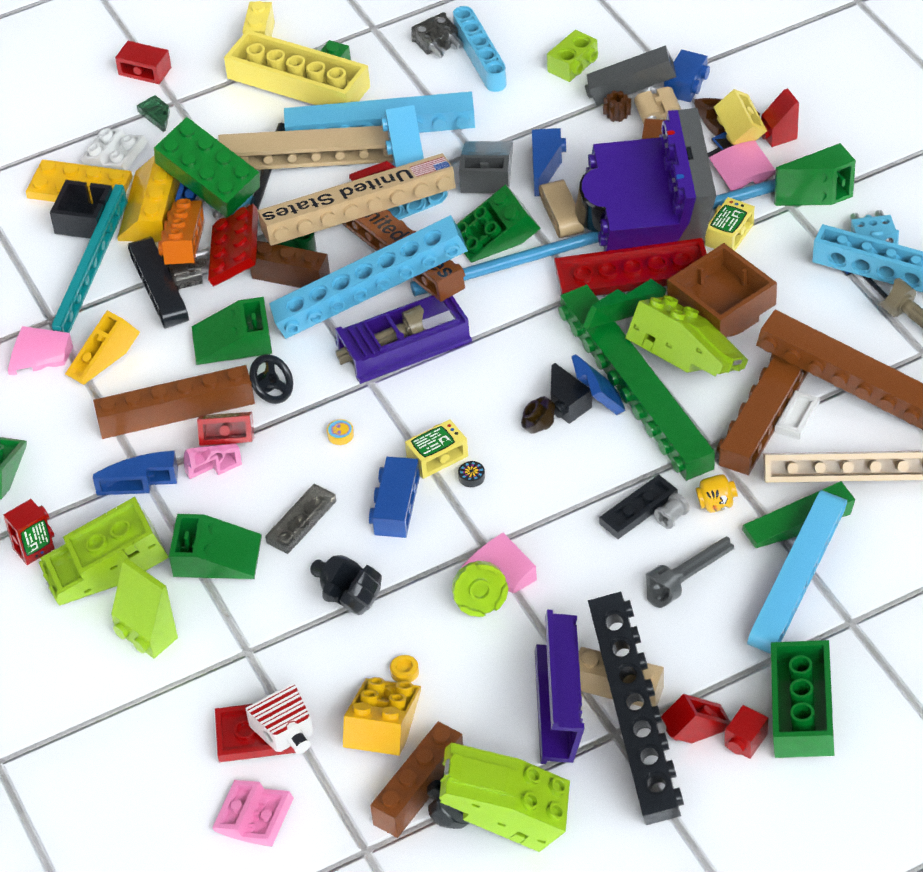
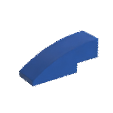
(137, 474)

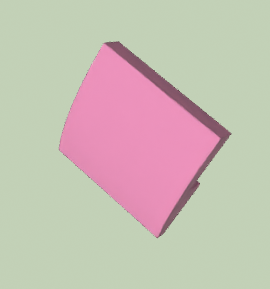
(742, 165)
(253, 813)

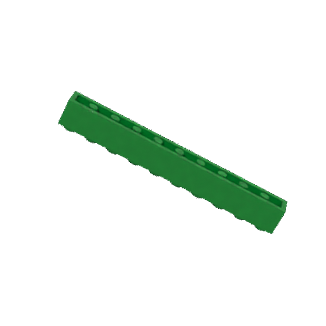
(639, 387)

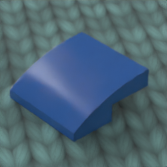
(599, 385)

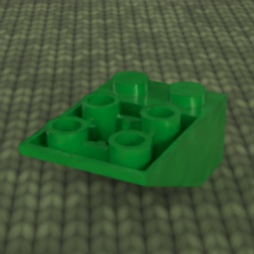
(816, 178)
(496, 225)
(233, 333)
(213, 548)

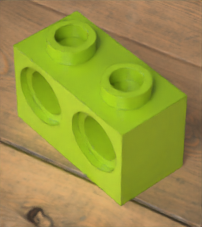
(572, 55)

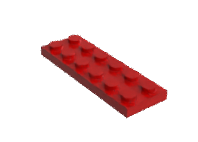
(627, 267)

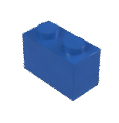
(690, 72)

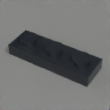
(637, 507)

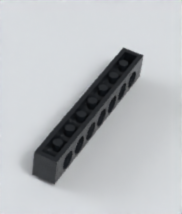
(654, 805)

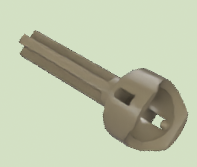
(902, 301)
(410, 325)

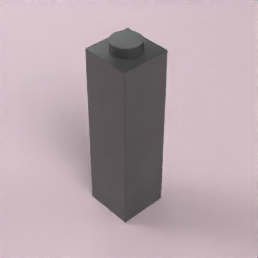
(631, 74)

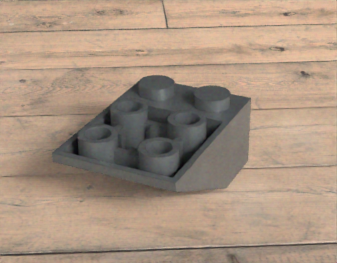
(485, 166)

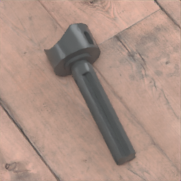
(667, 583)

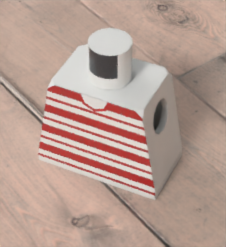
(282, 720)

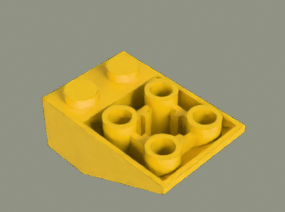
(380, 716)

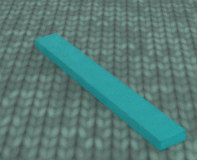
(90, 260)

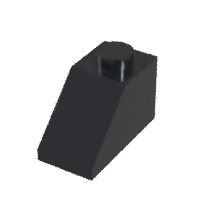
(569, 395)

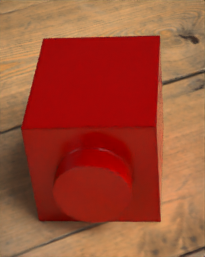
(746, 732)

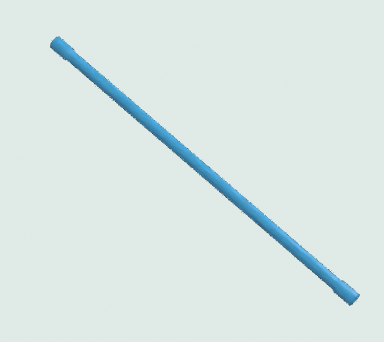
(581, 240)

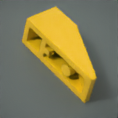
(103, 347)

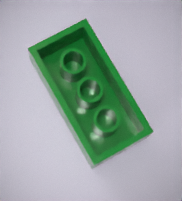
(207, 167)
(802, 699)

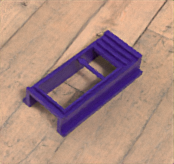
(374, 360)
(559, 690)

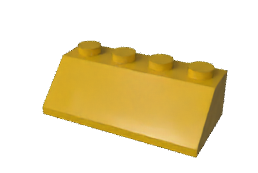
(148, 203)

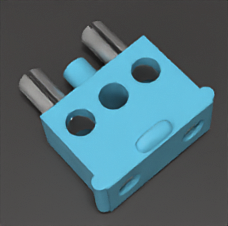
(877, 227)

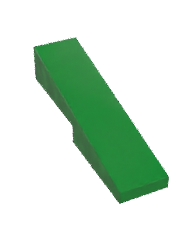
(621, 305)
(788, 520)

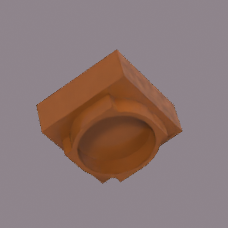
(724, 290)

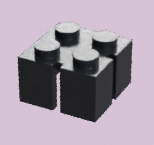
(73, 210)

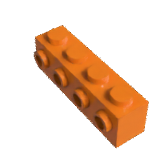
(182, 232)

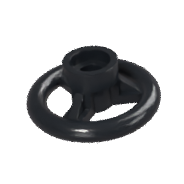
(269, 379)

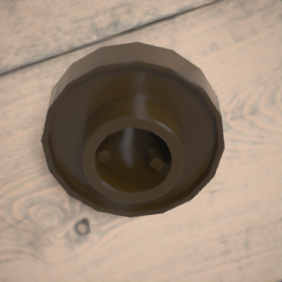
(538, 415)

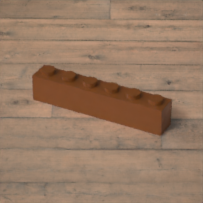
(174, 401)
(759, 415)

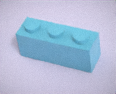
(403, 134)

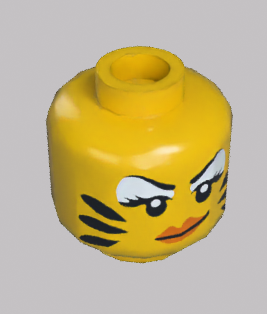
(716, 493)

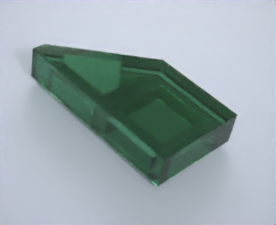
(155, 111)

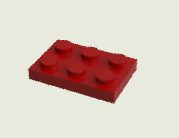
(237, 739)

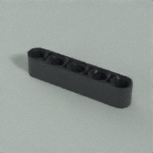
(158, 282)

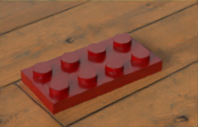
(233, 244)

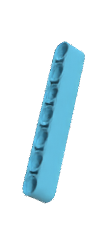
(797, 571)

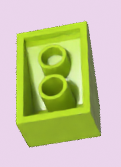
(143, 611)

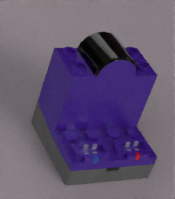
(649, 187)

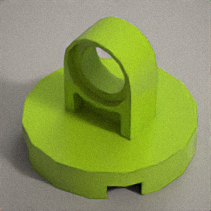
(479, 588)

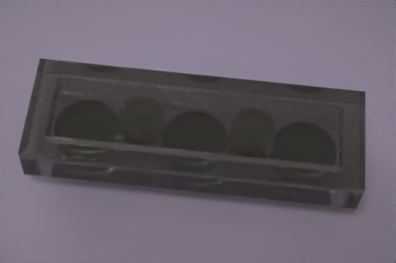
(300, 518)

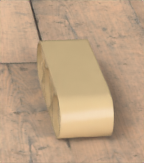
(560, 208)

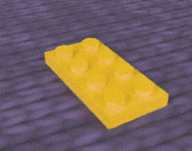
(52, 174)

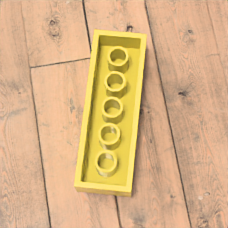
(295, 70)

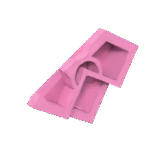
(39, 349)
(219, 457)
(511, 561)

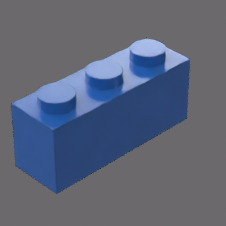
(395, 497)

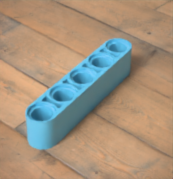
(480, 49)

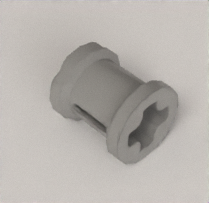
(671, 510)

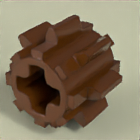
(617, 106)

